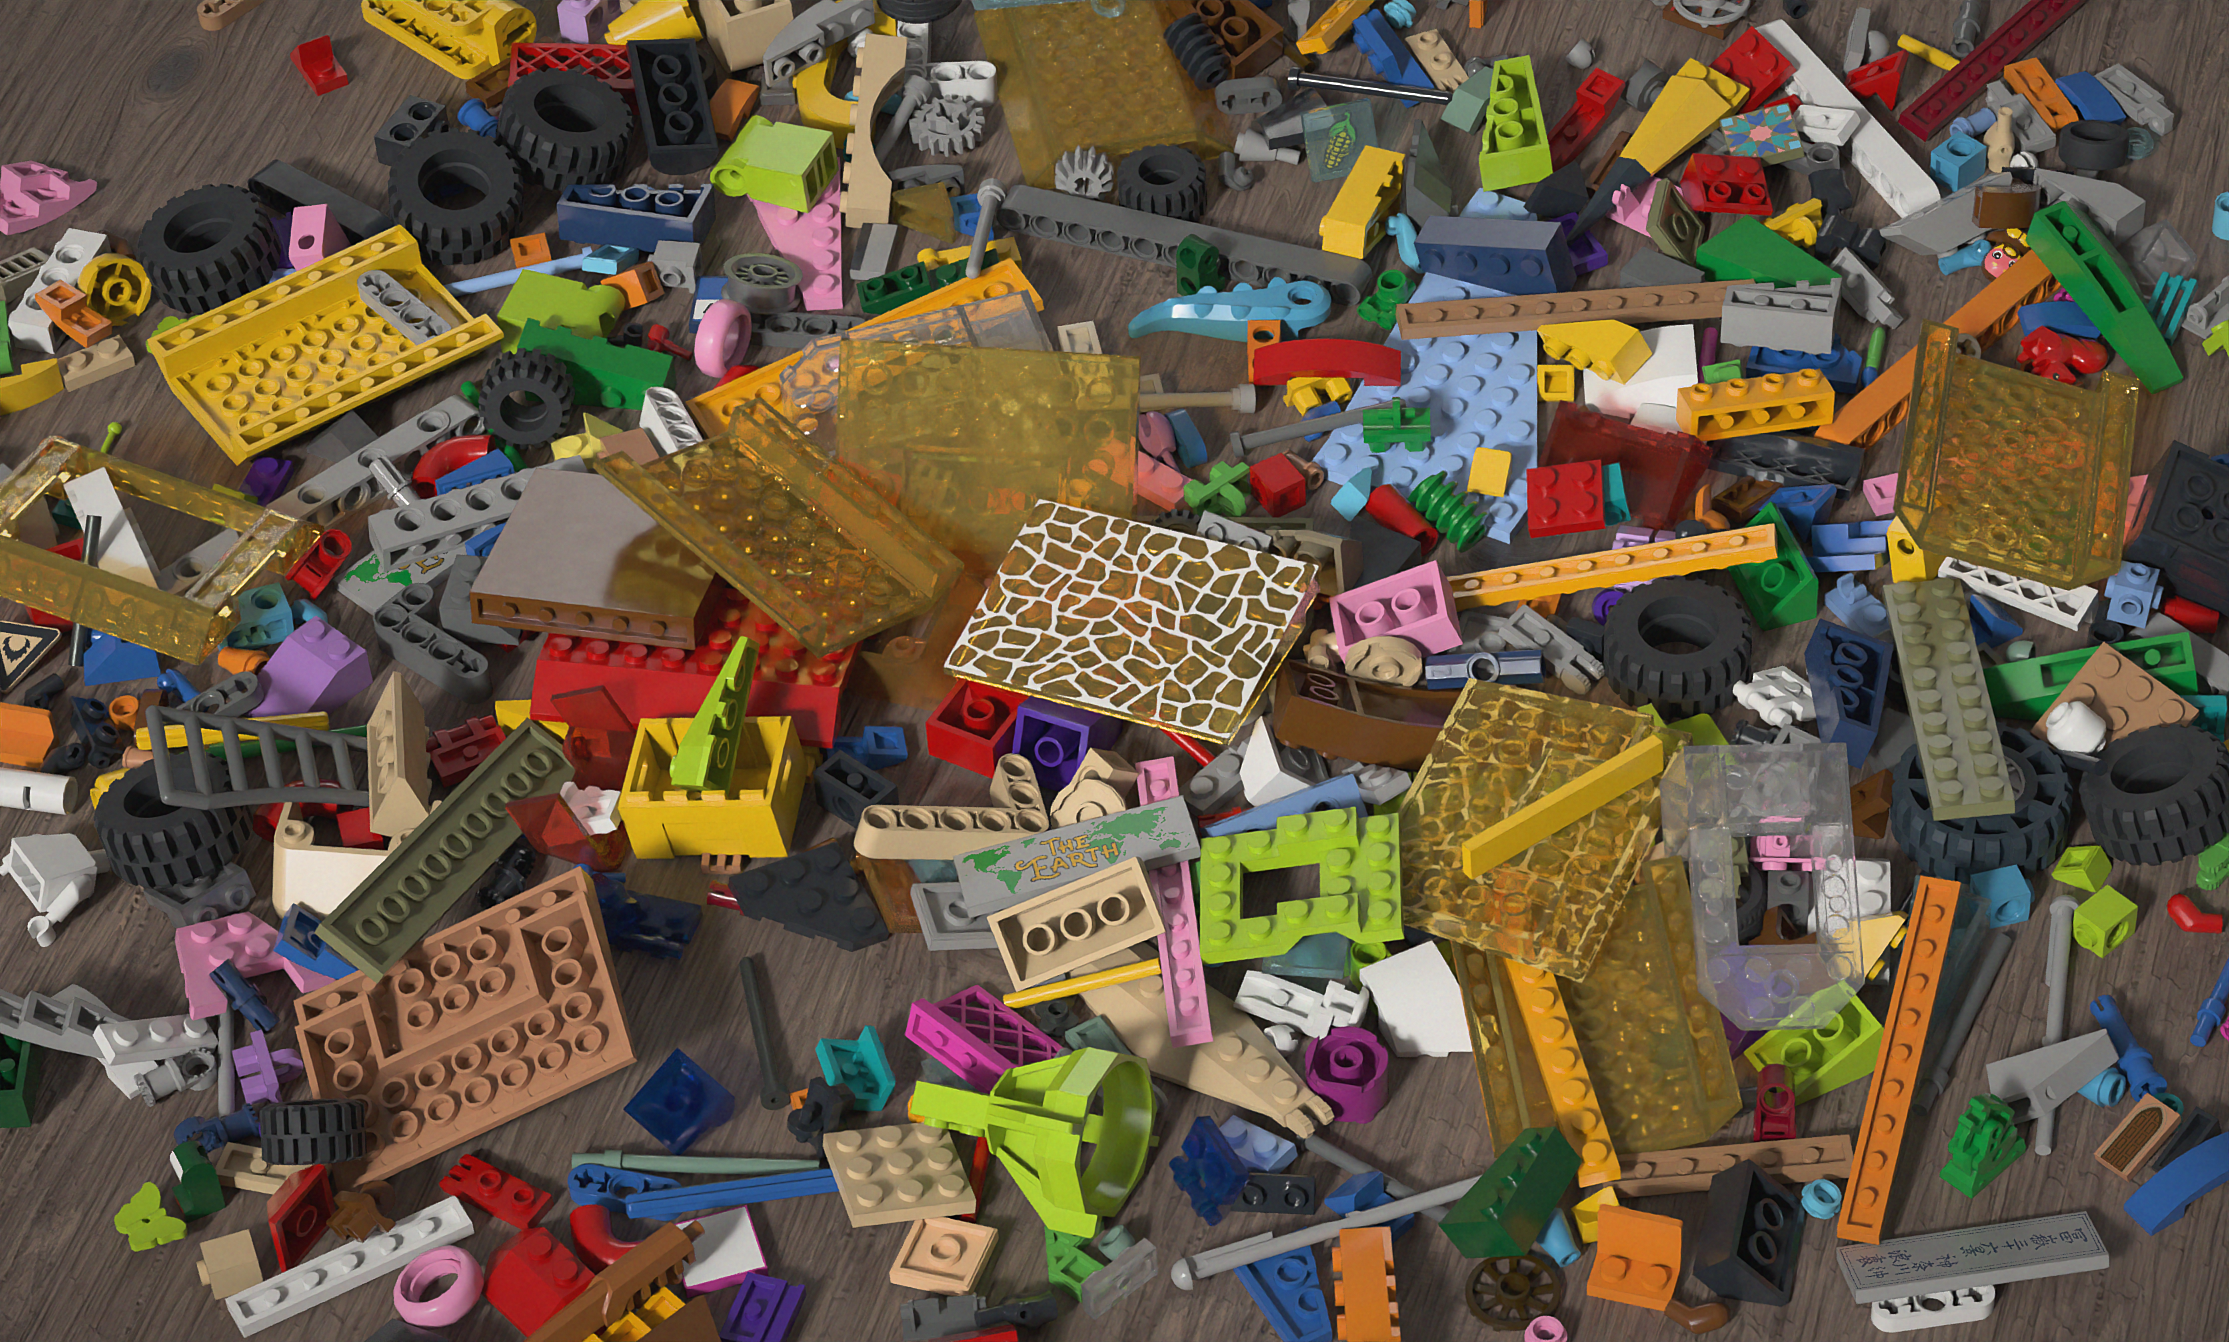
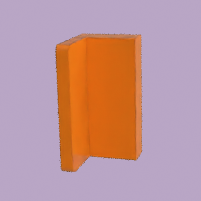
(26, 735)

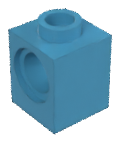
(1958, 161)
(2008, 892)

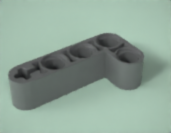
(409, 635)

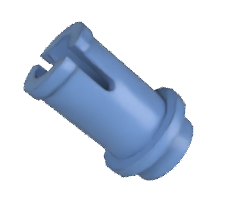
(1974, 124)

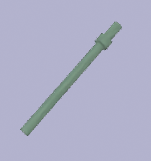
(694, 1164)

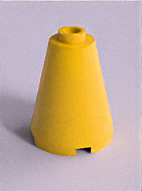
(654, 21)

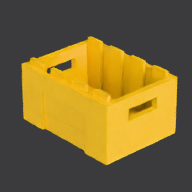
(751, 821)

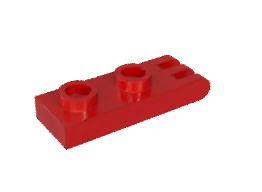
(497, 1192)

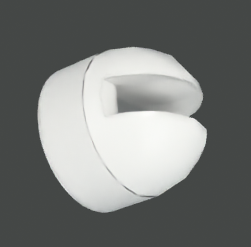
(2024, 160)
(1281, 1039)

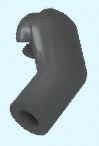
(1477, 63)

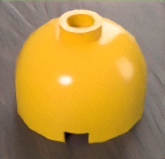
(115, 287)

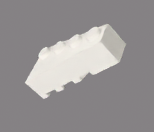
(121, 542)

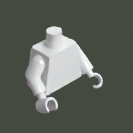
(54, 875)

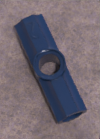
(1509, 668)

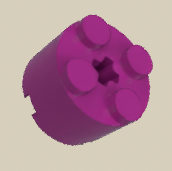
(1349, 1073)

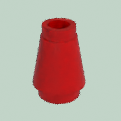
(2190, 614)

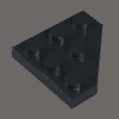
(812, 897)

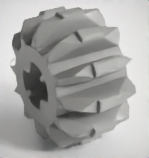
(1084, 174)

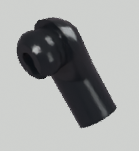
(63, 759)

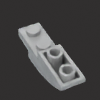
(810, 33)

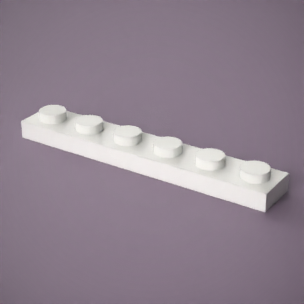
(348, 1267)

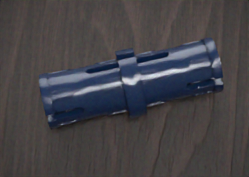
(244, 996)

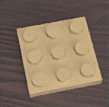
(898, 1174)

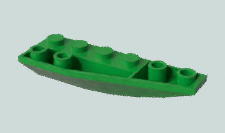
(2103, 290)
(2031, 686)

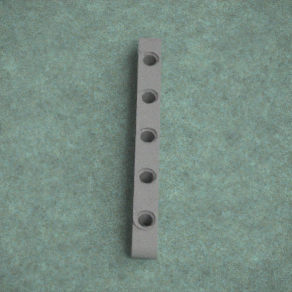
(342, 487)

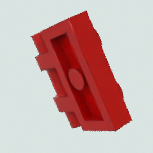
(463, 748)

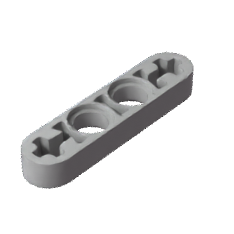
(398, 316)

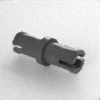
(1966, 28)

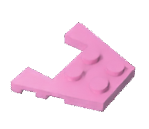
(248, 946)

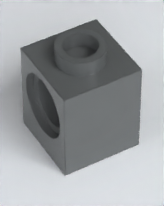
(1791, 893)

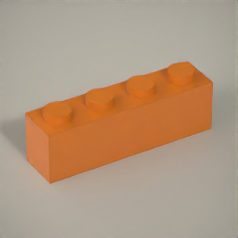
(1366, 1286)

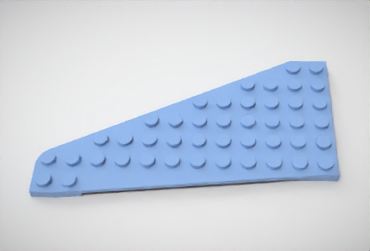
(1477, 396)

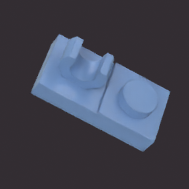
(1857, 607)

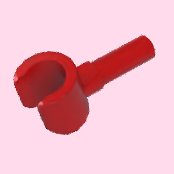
(659, 341)

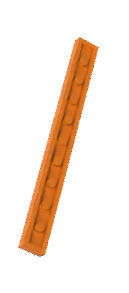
(1899, 1061)

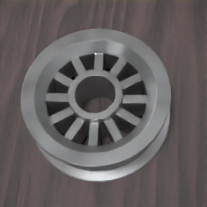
(762, 283)

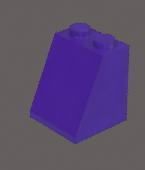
(1059, 737)

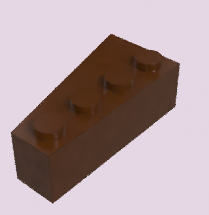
(1241, 29)

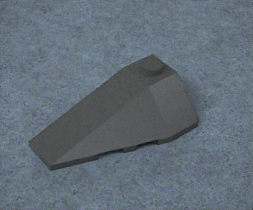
(1426, 183)

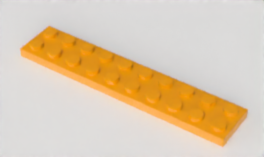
(714, 408)

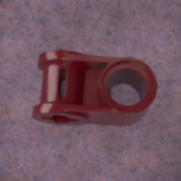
(1774, 1112)

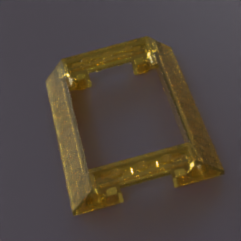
(123, 607)

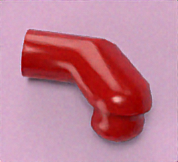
(2190, 918)

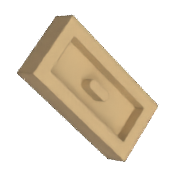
(95, 363)

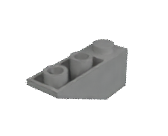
(2108, 204)
(2049, 1075)

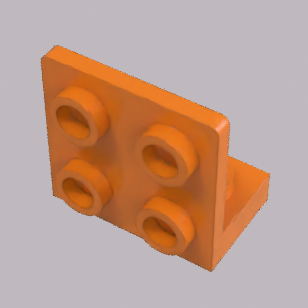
(1636, 1257)

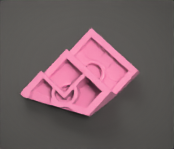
(36, 195)

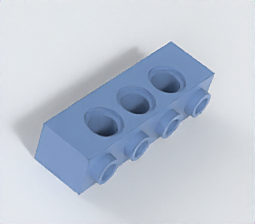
(1332, 793)

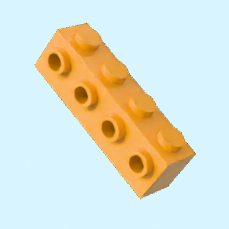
(1755, 405)

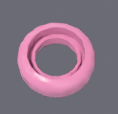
(722, 337)
(450, 1305)

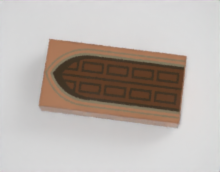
(2137, 1137)

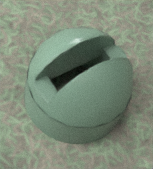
(2021, 650)
(1116, 1241)

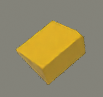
(1555, 383)
(1490, 472)

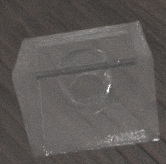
(2155, 251)

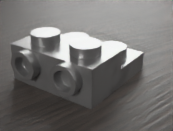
(206, 898)

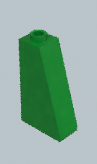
(1758, 253)

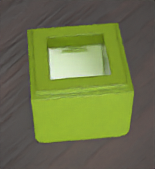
(2083, 867)

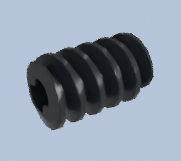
(1197, 51)

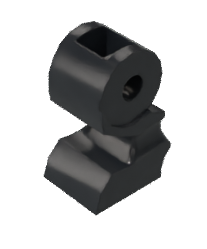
(1840, 233)

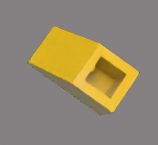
(1876, 934)

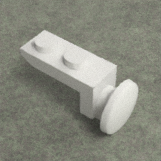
(1301, 1007)

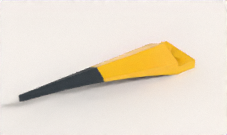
(1676, 121)

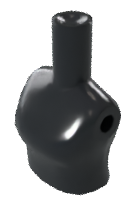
(1831, 189)
(1024, 1310)

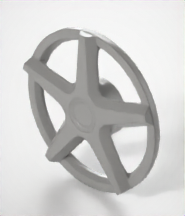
(1708, 10)

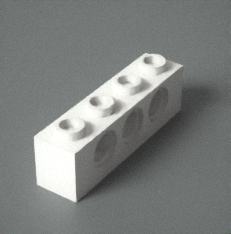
(29, 323)

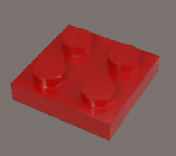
(1755, 65)
(1566, 498)

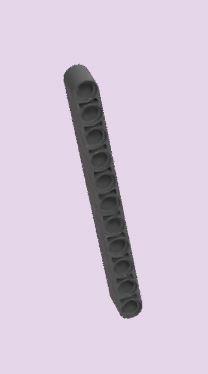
(1157, 238)

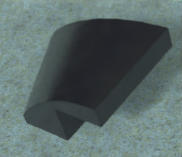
(1283, 124)

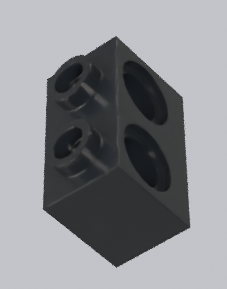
(410, 121)

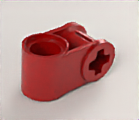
(318, 566)

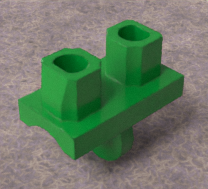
(1396, 425)

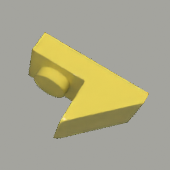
(584, 444)

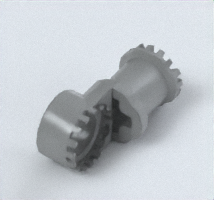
(175, 1076)

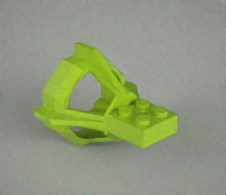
(1038, 1126)

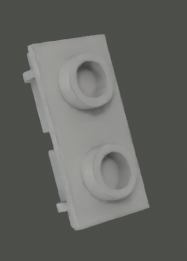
(2209, 311)

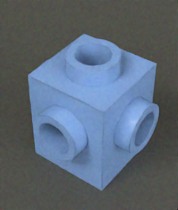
(2133, 594)

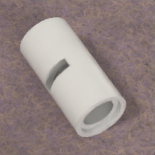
(37, 791)

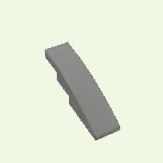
(54, 1023)

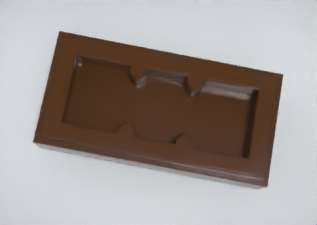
(1744, 498)

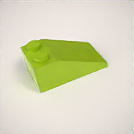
(1825, 1056)

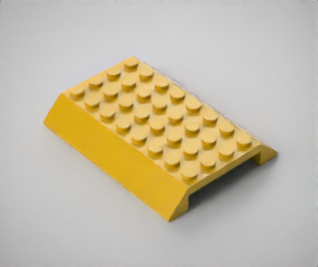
(311, 348)

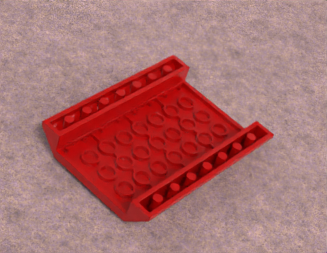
(676, 681)

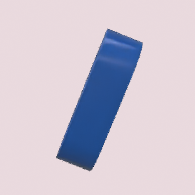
(1188, 440)

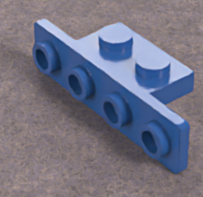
(1387, 53)

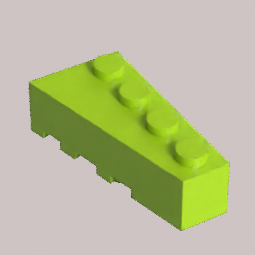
(1515, 134)

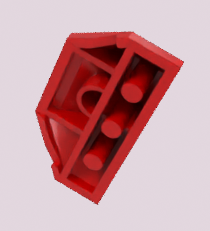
(534, 1279)

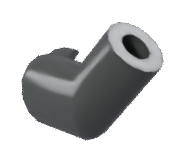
(1229, 176)

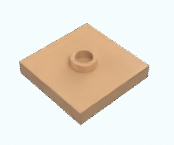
(944, 1256)

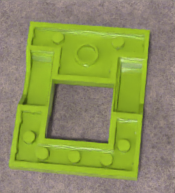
(1357, 884)

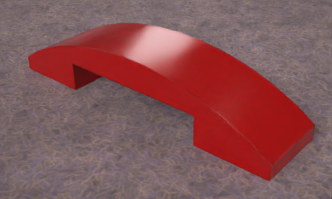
(1585, 118)
(1327, 359)

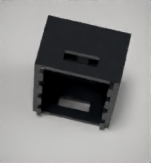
(2175, 536)

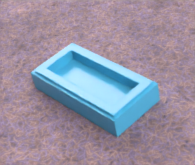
(610, 259)

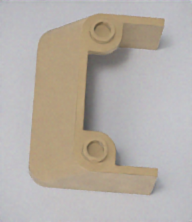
(319, 875)

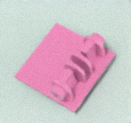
(1774, 854)

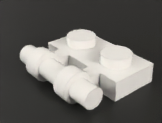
(1777, 695)

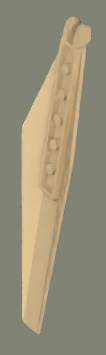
(1234, 1067)

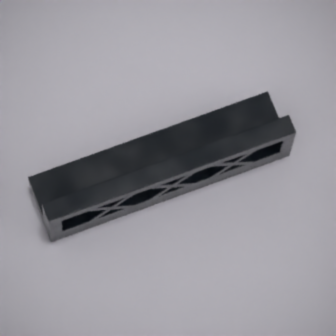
(1789, 455)

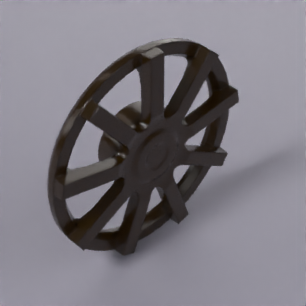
(1512, 1292)

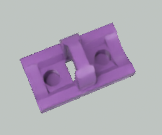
(257, 1058)

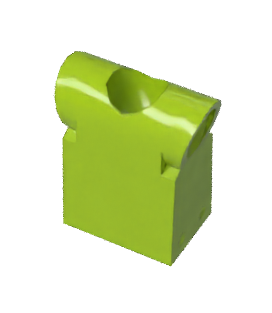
(778, 164)
(558, 303)

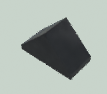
(1559, 193)

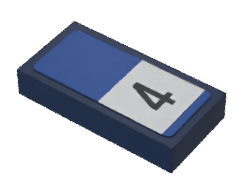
(706, 293)

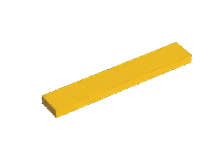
(1562, 807)

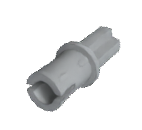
(393, 481)

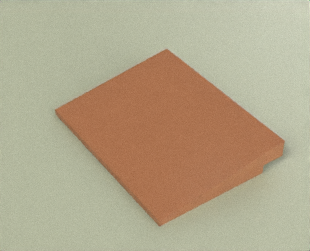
(470, 1027)

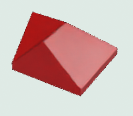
(300, 1214)

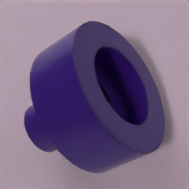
(1602, 602)

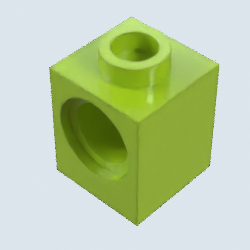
(2104, 921)

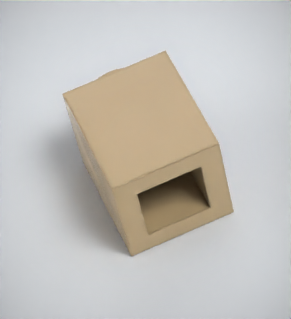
(229, 1264)

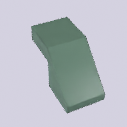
(1470, 102)

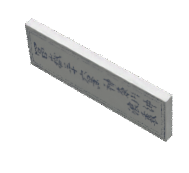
(1972, 1257)

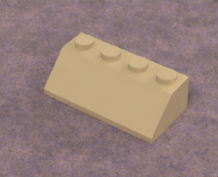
(397, 760)
(1077, 923)

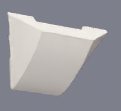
(1655, 382)

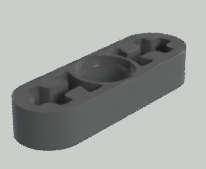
(229, 688)

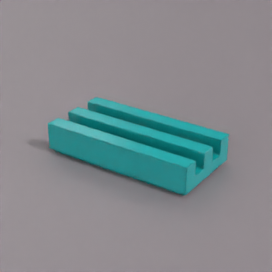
(2176, 284)

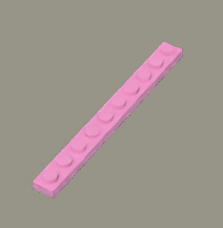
(1180, 945)

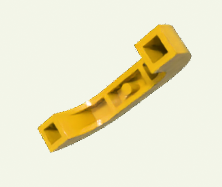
(816, 105)

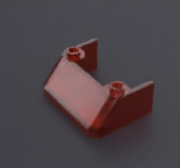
(600, 752)

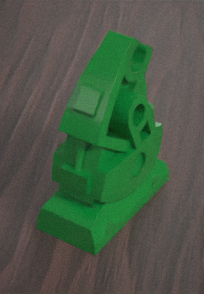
(1982, 1145)

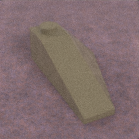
(1337, 557)

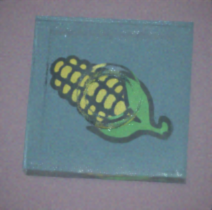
(1337, 137)

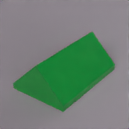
(1780, 588)

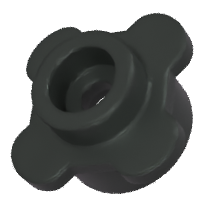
(1056, 1016)

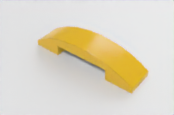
(35, 384)

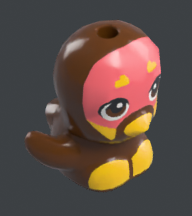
(2005, 253)

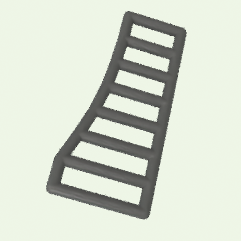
(267, 733)

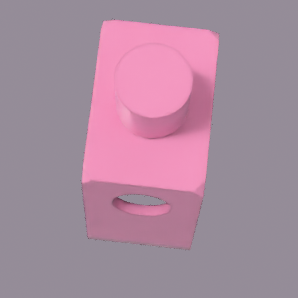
(314, 235)

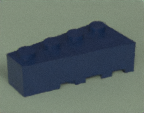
(635, 215)
(1498, 254)
(1847, 686)

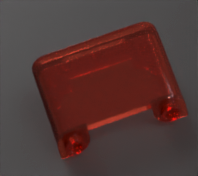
(1655, 466)

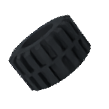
(1164, 182)
(525, 423)
(313, 1131)

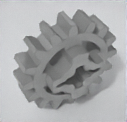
(947, 125)

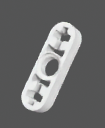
(1923, 1318)

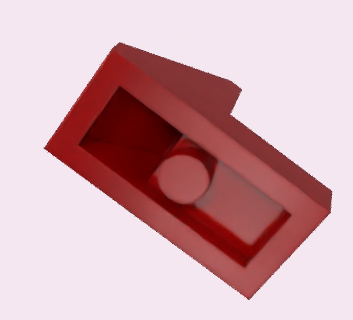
(319, 65)
(1879, 77)

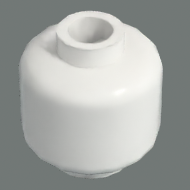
(2076, 728)

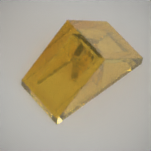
(925, 210)

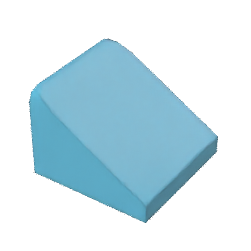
(1353, 494)

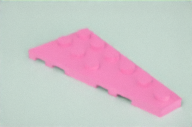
(812, 244)

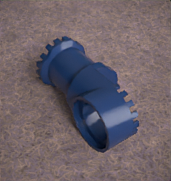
(218, 1131)

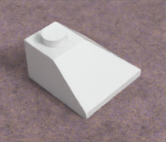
(1275, 769)

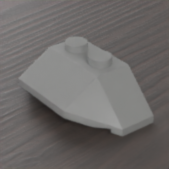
(1945, 222)

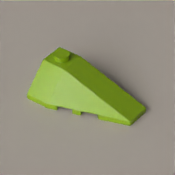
(712, 741)

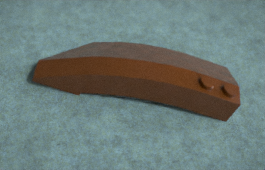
(1358, 716)

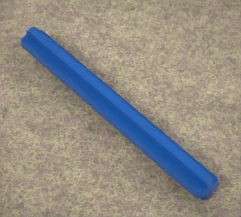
(730, 1193)

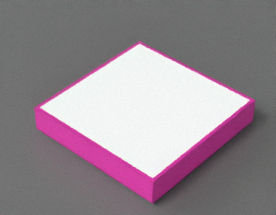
(723, 1252)

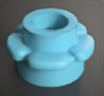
(1399, 13)
(1821, 1199)

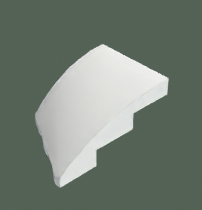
(1418, 1003)

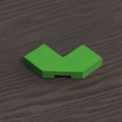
(1067, 1262)

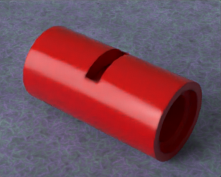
(1396, 513)

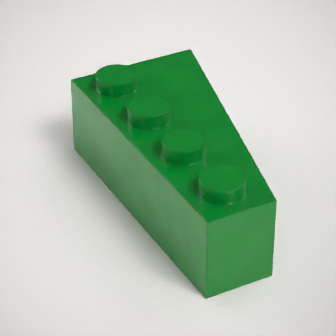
(599, 370)

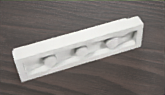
(2052, 603)

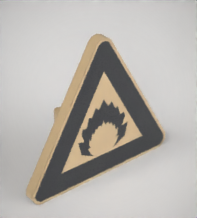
(21, 650)

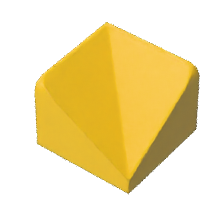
(1586, 1213)

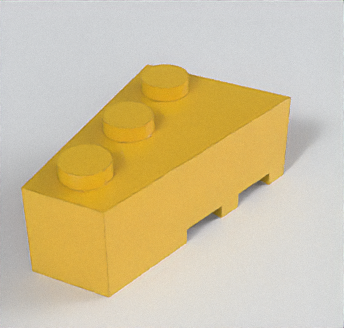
(1364, 203)

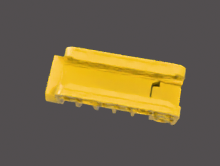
(475, 30)

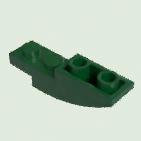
(912, 282)

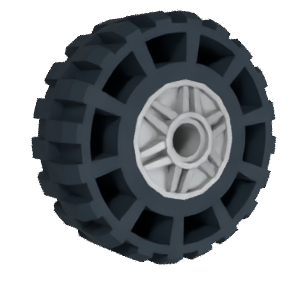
(1990, 842)

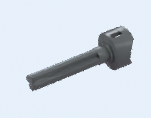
(1646, 86)

